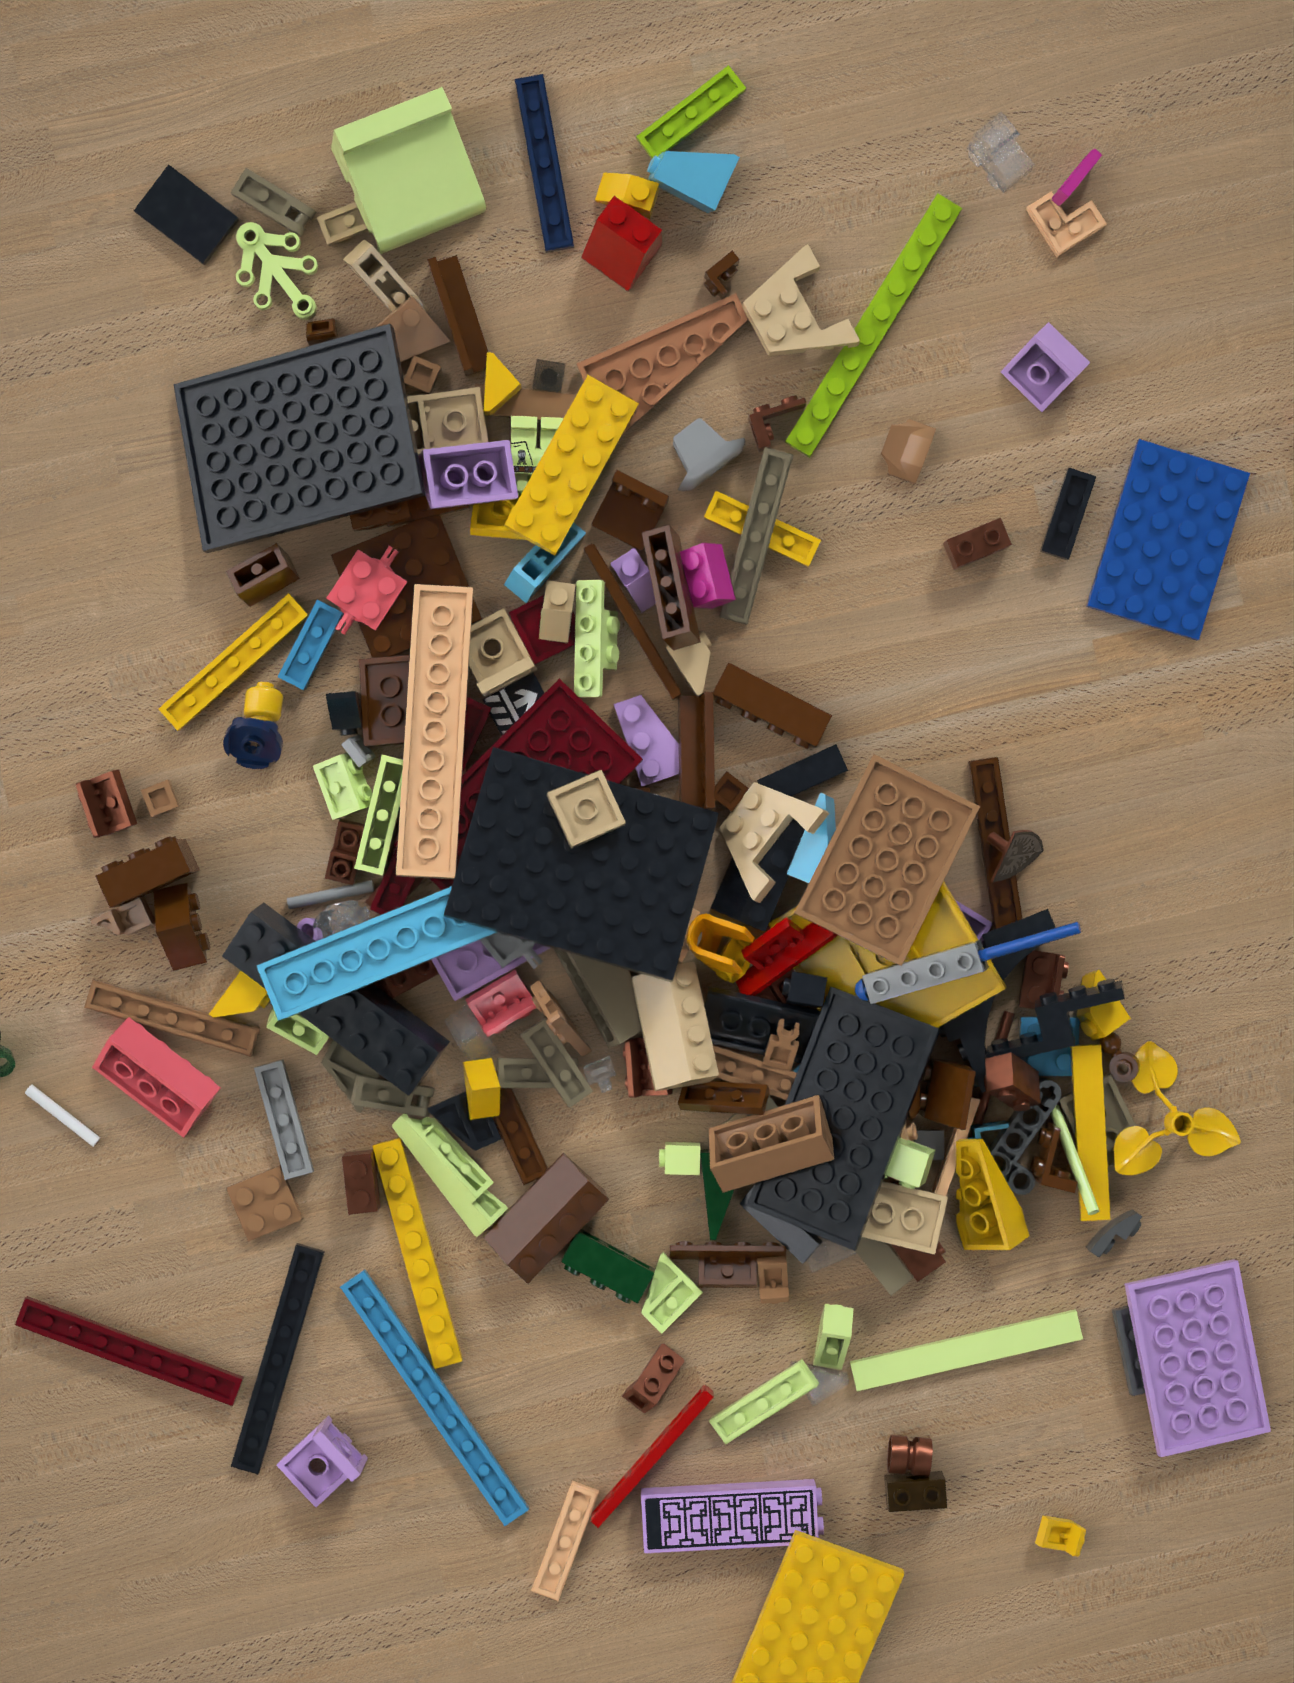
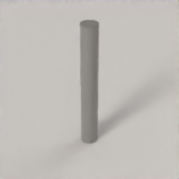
(330, 894)

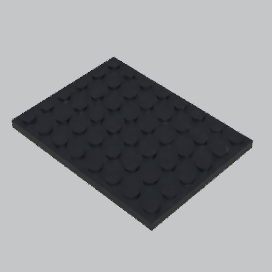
(299, 439)
(605, 900)

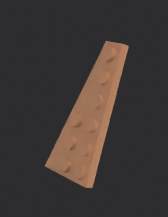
(662, 358)

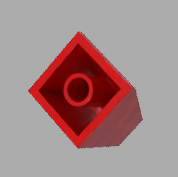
(622, 243)

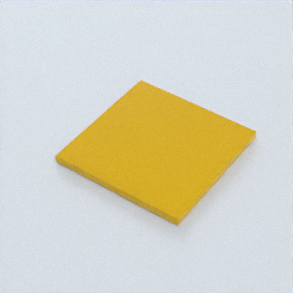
(942, 929)

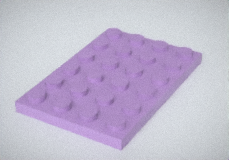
(1197, 1357)

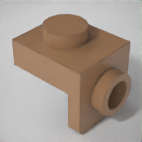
(773, 1280)

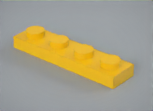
(784, 539)

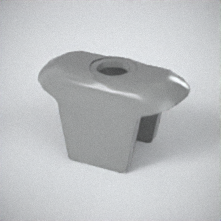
(703, 452)

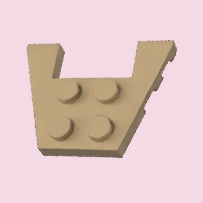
(784, 318)
(757, 825)

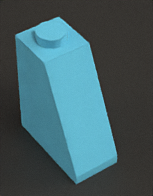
(693, 176)

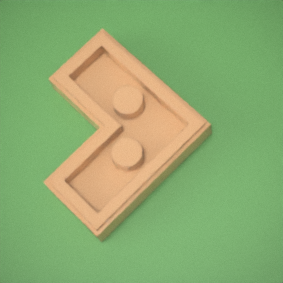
(1062, 230)

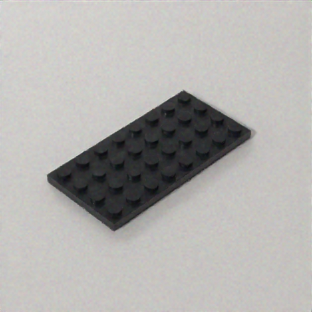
(867, 1074)

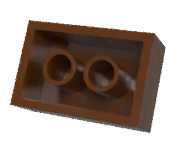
(146, 871)

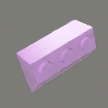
(468, 474)

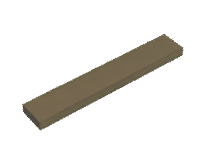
(757, 533)

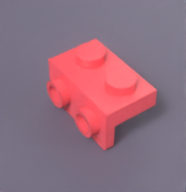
(501, 1003)

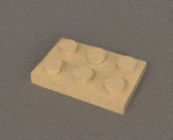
(906, 1218)

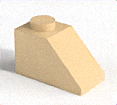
(693, 662)

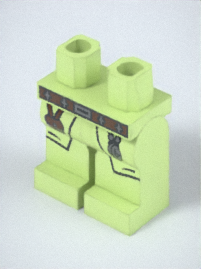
(524, 442)

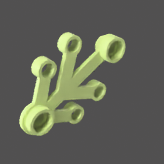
(272, 266)

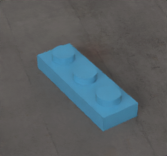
(310, 645)

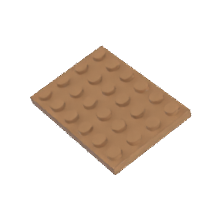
(887, 860)

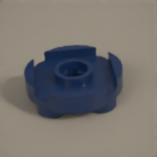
(259, 731)

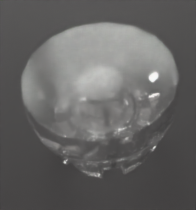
(338, 918)

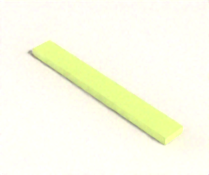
(966, 1350)

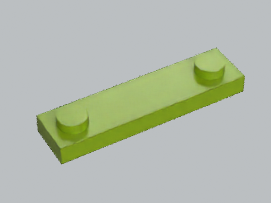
(691, 112)

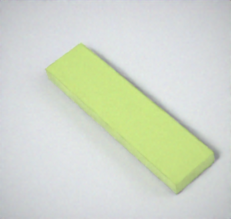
(764, 1401)

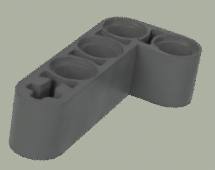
(1026, 1132)

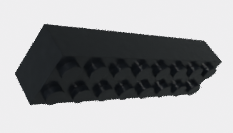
(362, 1021)

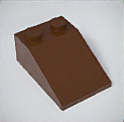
(947, 1092)

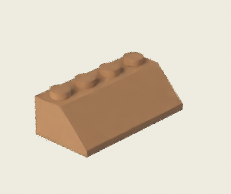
(770, 1144)

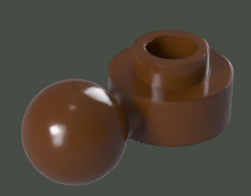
(1111, 1046)

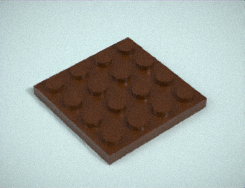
(423, 559)

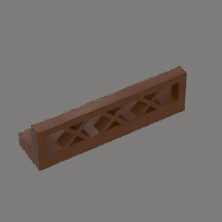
(460, 314)
(696, 750)

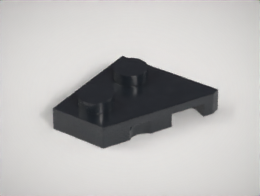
(455, 1116)

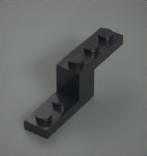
(1054, 1019)

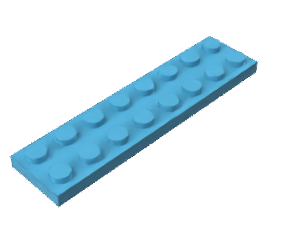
(364, 954)

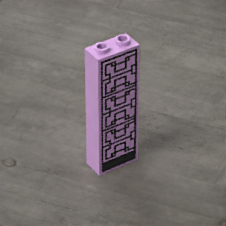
(729, 1515)

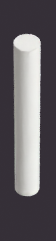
(62, 1115)

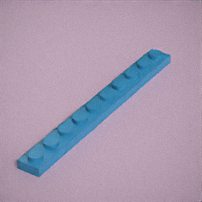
(434, 1397)

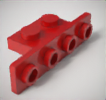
(779, 952)

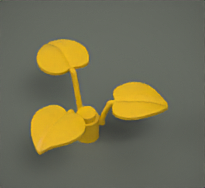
(1207, 1131)

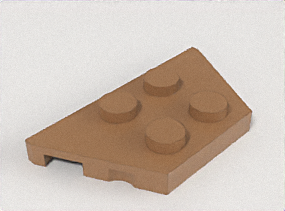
(557, 1018)

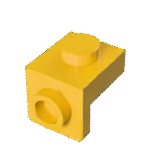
(1061, 1535)

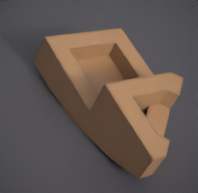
(126, 918)

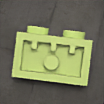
(343, 785)

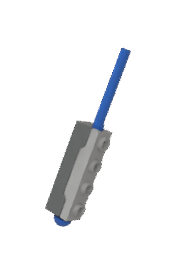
(947, 965)

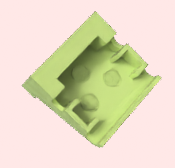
(408, 170)

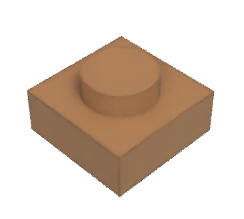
(422, 375)
(160, 798)

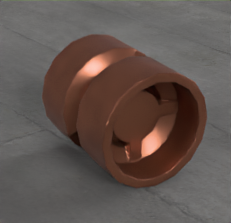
(909, 1455)

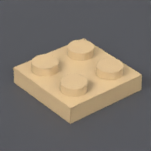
(586, 809)

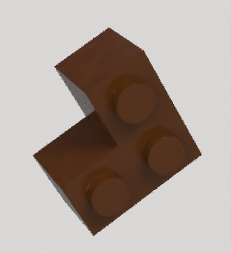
(180, 926)

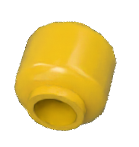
(263, 702)

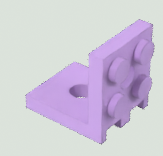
(335, 1450)

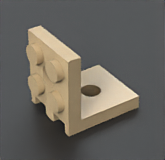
(505, 667)

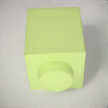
(680, 1158)

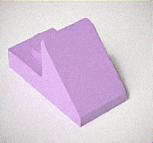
(635, 579)

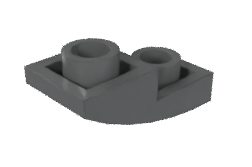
(1123, 1225)

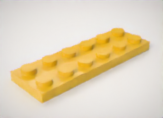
(571, 465)

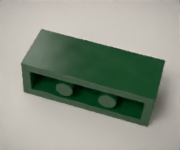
(607, 1266)

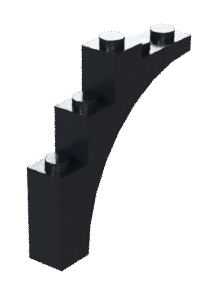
(972, 1024)

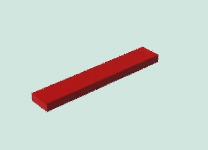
(651, 1455)

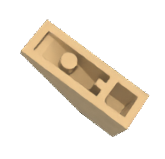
(379, 276)

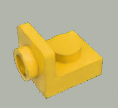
(733, 951)

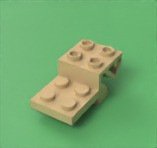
(448, 419)

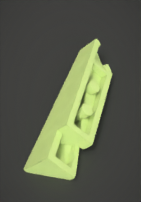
(452, 1171)

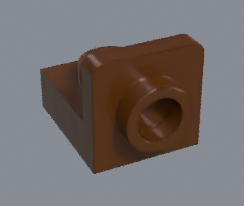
(722, 269)

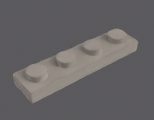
(284, 1119)

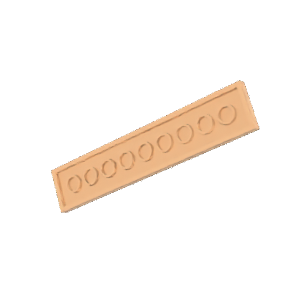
(434, 732)

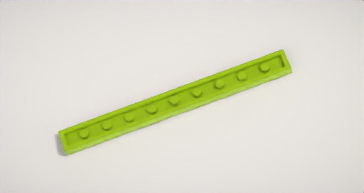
(873, 325)

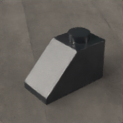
(345, 712)

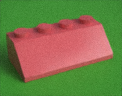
(156, 1076)

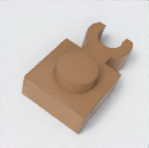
(782, 1048)

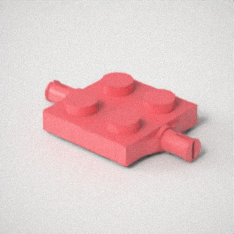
(366, 590)

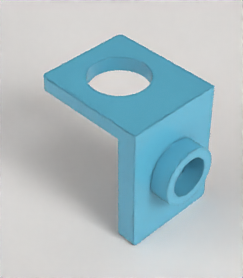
(977, 1128)

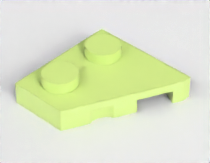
(668, 1294)

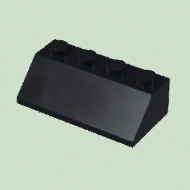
(733, 895)

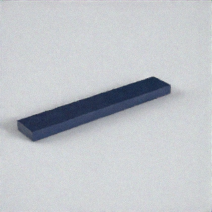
(544, 163)

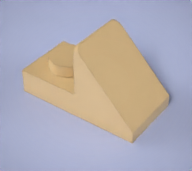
(557, 611)

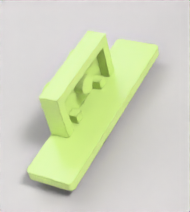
(594, 638)

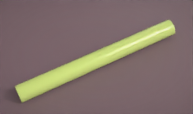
(1074, 1161)

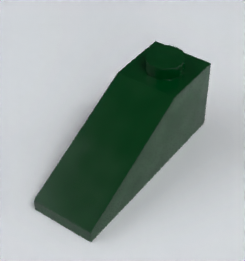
(716, 1200)

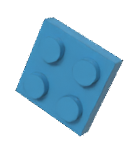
(1052, 1062)

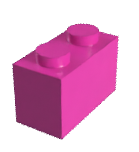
(707, 575)

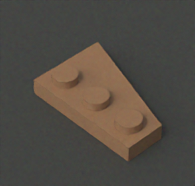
(414, 329)

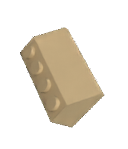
(675, 1029)

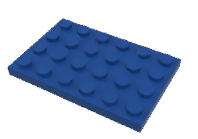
(1168, 539)

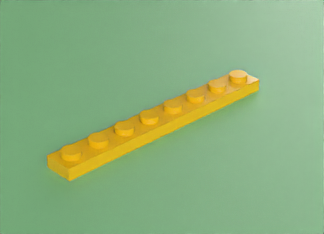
(417, 1252)

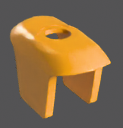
(712, 932)

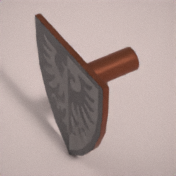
(1018, 852)

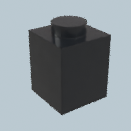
(805, 989)

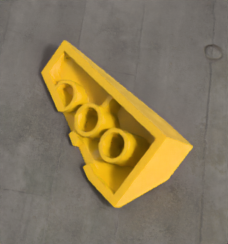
(988, 1208)

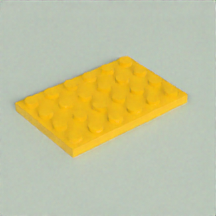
(819, 1615)

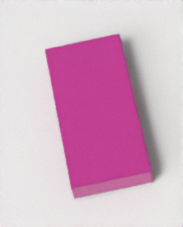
(1076, 177)

